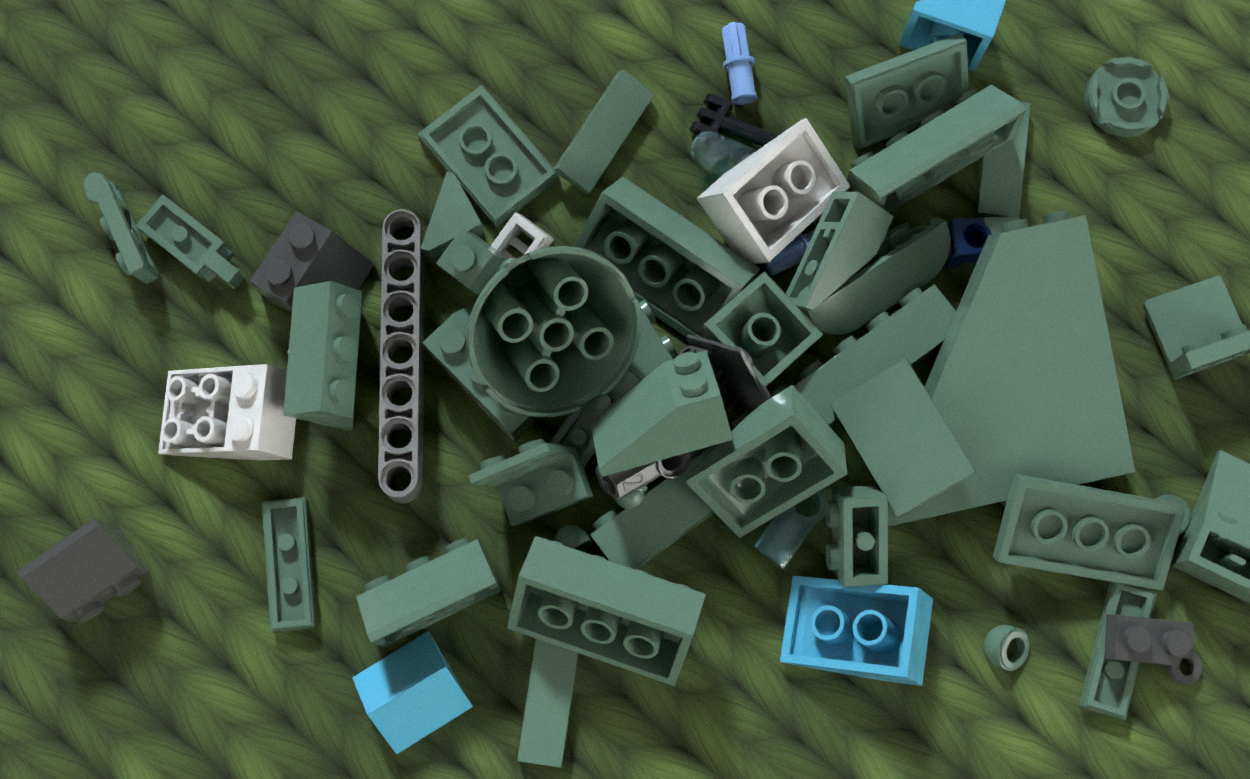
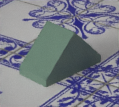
(449, 215)

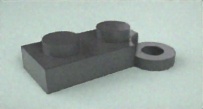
(1154, 643)

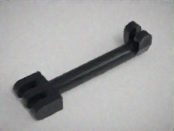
(722, 121)

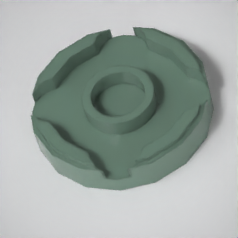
(1126, 97)

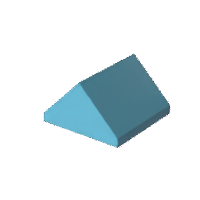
(411, 693)

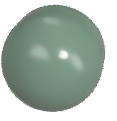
(996, 646)

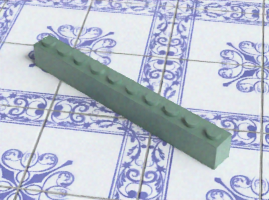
(676, 509)

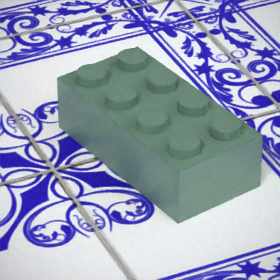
(605, 610)

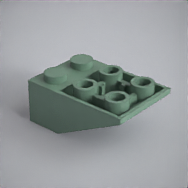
(1218, 535)

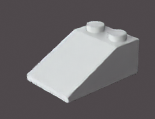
(773, 193)

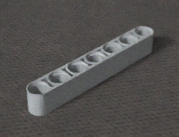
(408, 374)

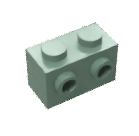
(858, 535)

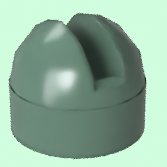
(573, 537)

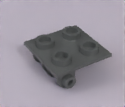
(732, 372)

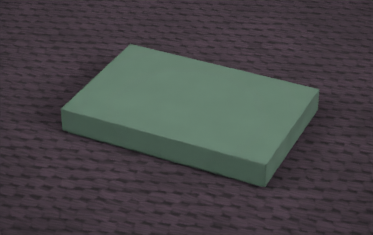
(906, 90)
(488, 156)
(902, 438)

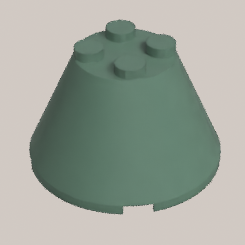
(553, 331)

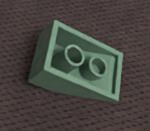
(662, 416)
(771, 463)

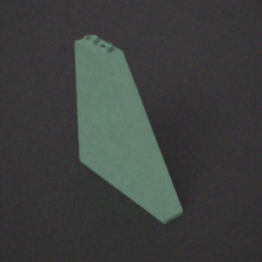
(1029, 369)

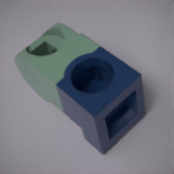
(969, 237)

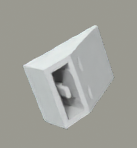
(227, 414)

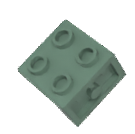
(1197, 327)
(536, 480)

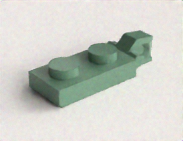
(189, 242)

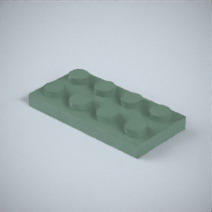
(1088, 532)

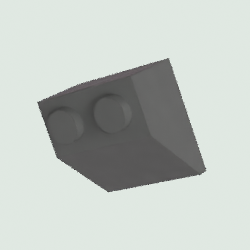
(307, 256)
(85, 571)

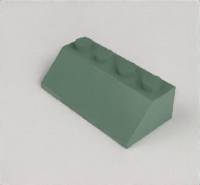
(937, 149)
(665, 257)

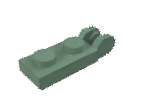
(120, 226)

